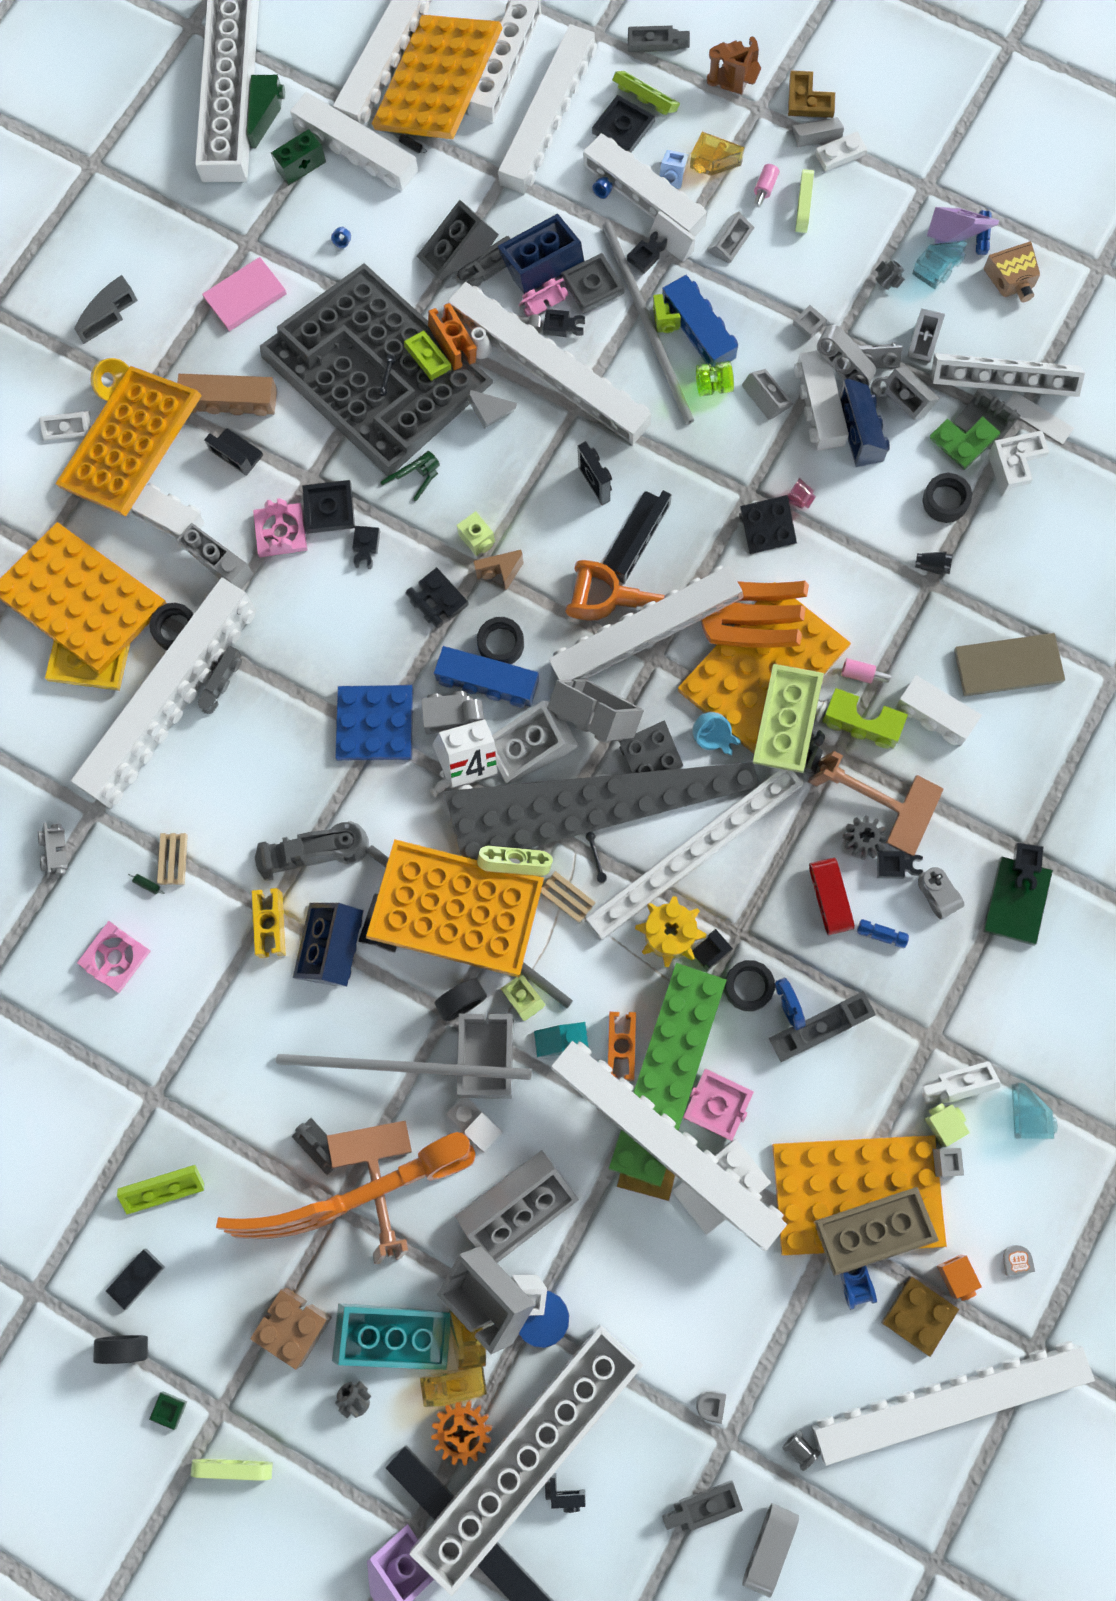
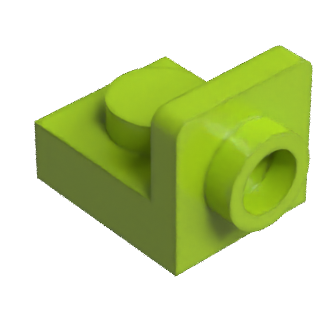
(663, 319)

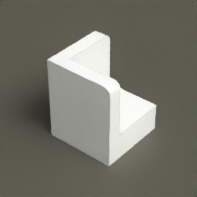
(535, 1289)

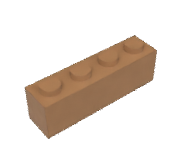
(232, 393)

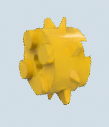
(668, 945)

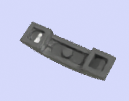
(822, 1026)

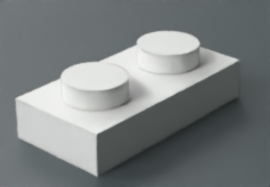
(841, 151)

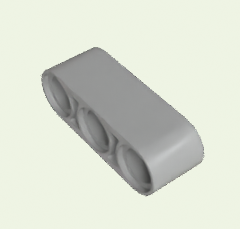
(856, 366)
(770, 1550)

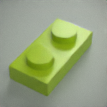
(427, 355)

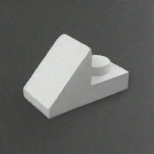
(474, 1123)

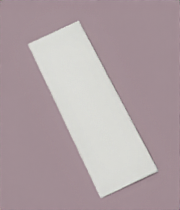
(1040, 418)

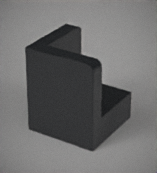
(712, 950)

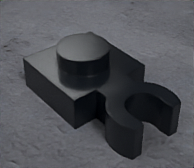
(645, 254)
(559, 322)
(365, 542)
(814, 752)
(1028, 861)
(894, 865)

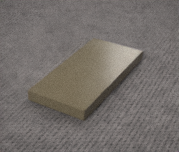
(1009, 664)
(875, 1231)

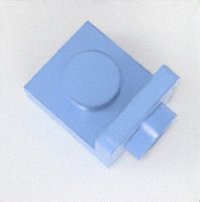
(673, 167)

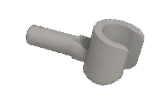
(534, 320)

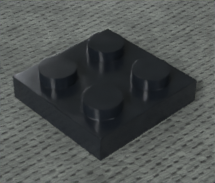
(624, 123)
(596, 476)
(328, 506)

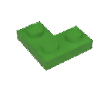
(964, 447)

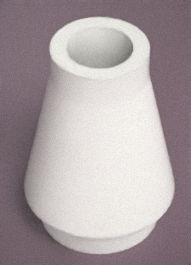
(482, 342)

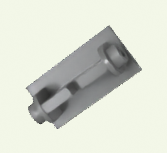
(883, 355)
(50, 840)

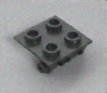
(991, 409)
(651, 750)

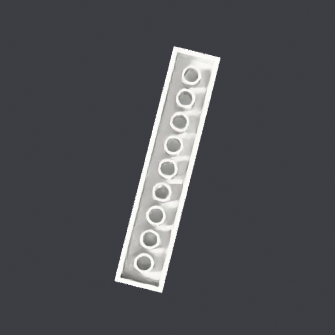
(225, 90)
(165, 694)
(525, 1460)

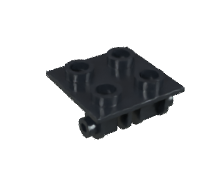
(768, 524)

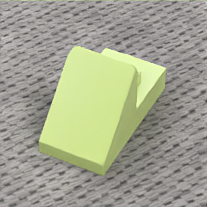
(523, 997)

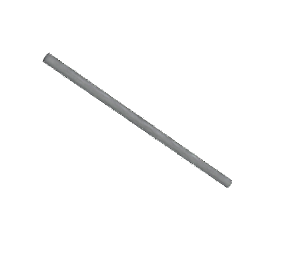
(648, 323)
(403, 1066)

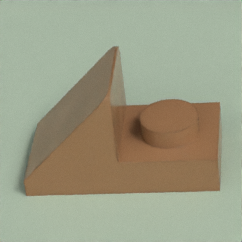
(504, 564)

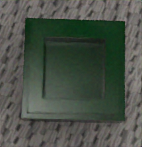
(168, 1410)

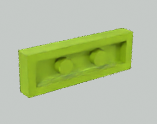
(645, 92)
(160, 1189)

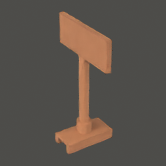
(913, 813)
(369, 1146)

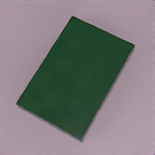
(1015, 911)

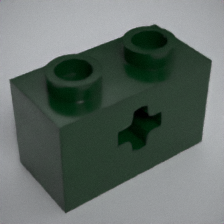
(298, 157)

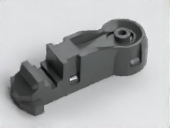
(343, 842)

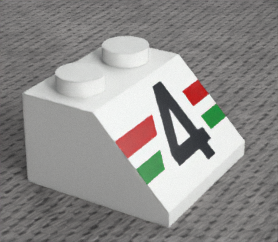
(466, 753)

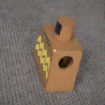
(1014, 271)

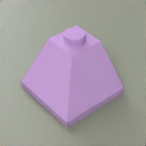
(957, 224)
(394, 1572)

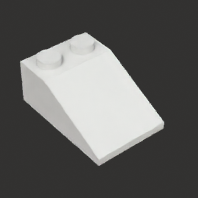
(532, 742)
(739, 1161)

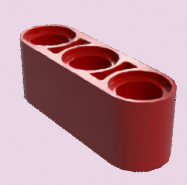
(831, 896)

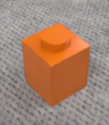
(959, 1277)

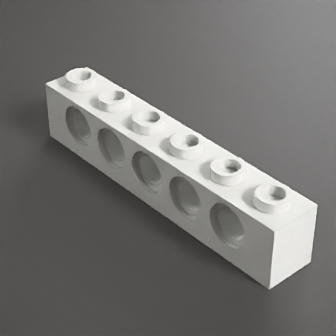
(505, 58)
(1007, 374)

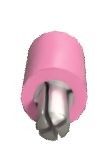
(765, 183)
(863, 672)

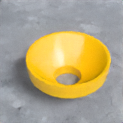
(116, 368)

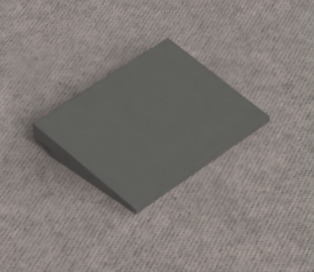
(337, 362)

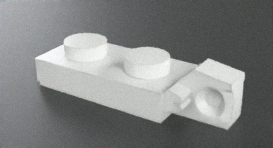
(962, 1084)

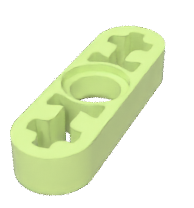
(804, 201)
(495, 864)
(231, 1469)

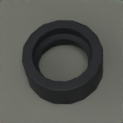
(949, 480)
(159, 618)
(501, 623)
(763, 971)
(460, 999)
(120, 1349)

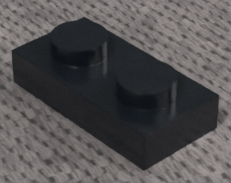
(135, 1279)

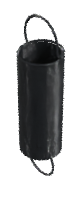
(412, 144)

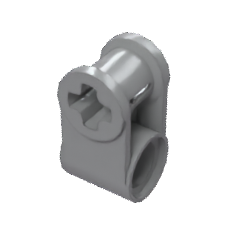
(941, 895)

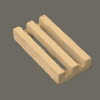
(171, 865)
(550, 883)

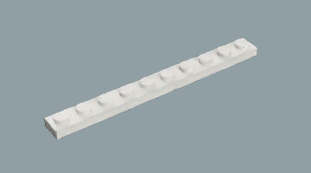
(693, 852)

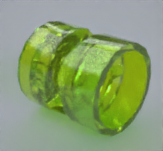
(722, 376)

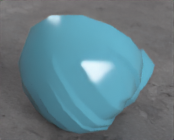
(714, 732)

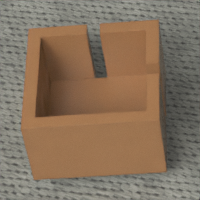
(289, 1330)

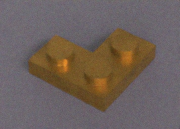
(805, 101)

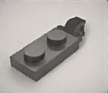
(657, 38)
(704, 1508)

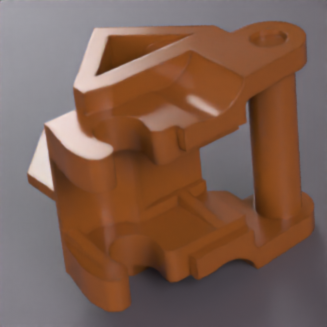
(738, 66)

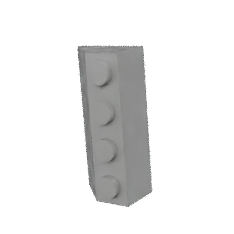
(517, 1207)

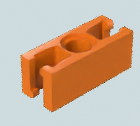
(452, 336)
(630, 1038)

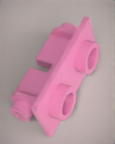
(535, 300)

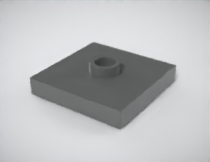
(592, 283)

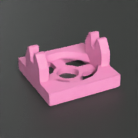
(283, 545)
(117, 982)

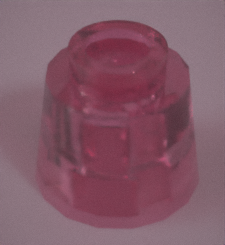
(801, 494)

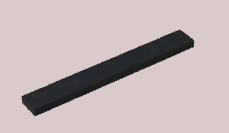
(434, 1497)

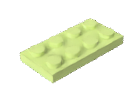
(788, 718)

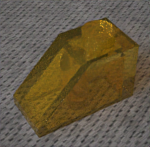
(715, 155)
(467, 1349)
(452, 1386)

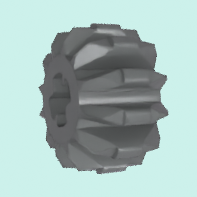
(874, 843)

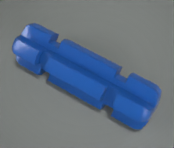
(983, 238)
(882, 933)

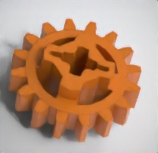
(477, 1429)

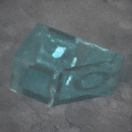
(937, 262)

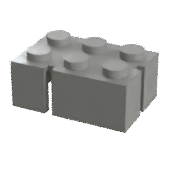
(595, 710)
(485, 1046)
(485, 1294)

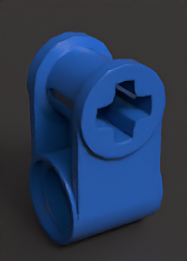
(858, 1287)

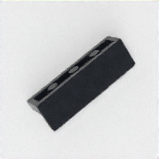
(637, 533)

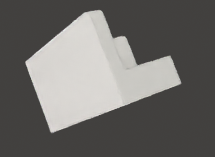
(1010, 459)

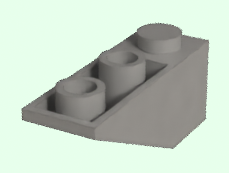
(215, 556)

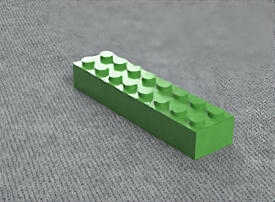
(671, 1062)

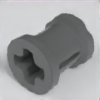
(801, 1450)

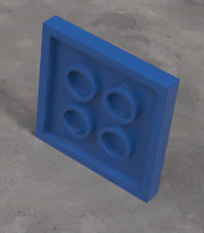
(374, 722)

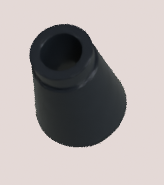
(934, 562)

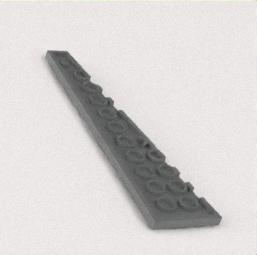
(559, 809)

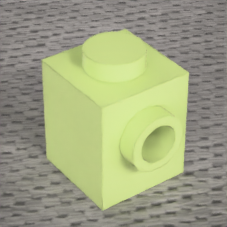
(476, 534)
(947, 1124)

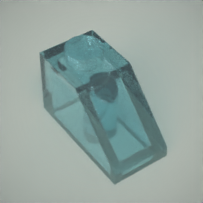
(1031, 1115)

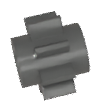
(889, 274)
(353, 1399)

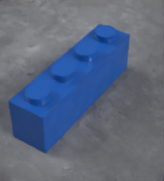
(699, 321)
(486, 677)

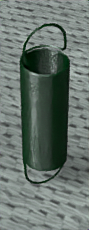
(146, 884)

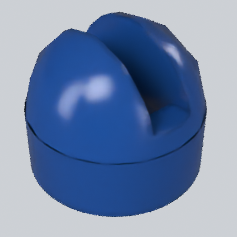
(599, 191)
(339, 242)

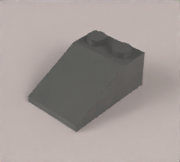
(457, 241)

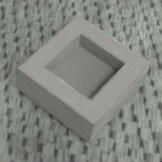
(809, 322)
(948, 1162)

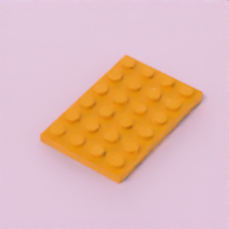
(437, 76)
(128, 440)
(78, 597)
(738, 678)
(455, 909)
(843, 1174)

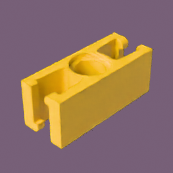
(276, 930)

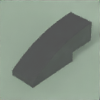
(104, 309)

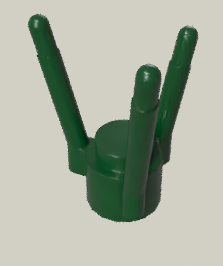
(424, 465)

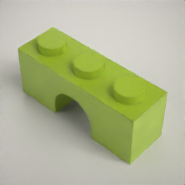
(843, 715)

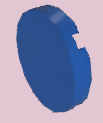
(790, 1003)
(547, 1328)

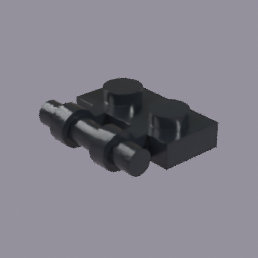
(444, 595)

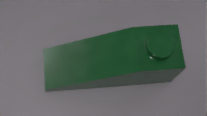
(264, 105)

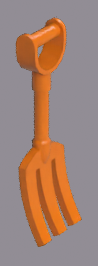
(712, 625)
(434, 1162)

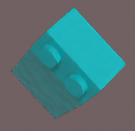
(391, 1337)

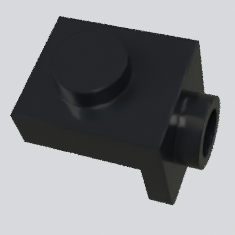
(568, 1499)

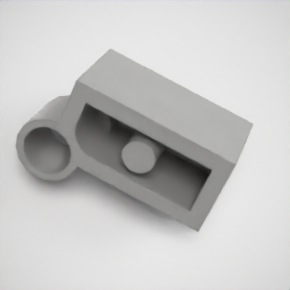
(907, 392)
(450, 711)

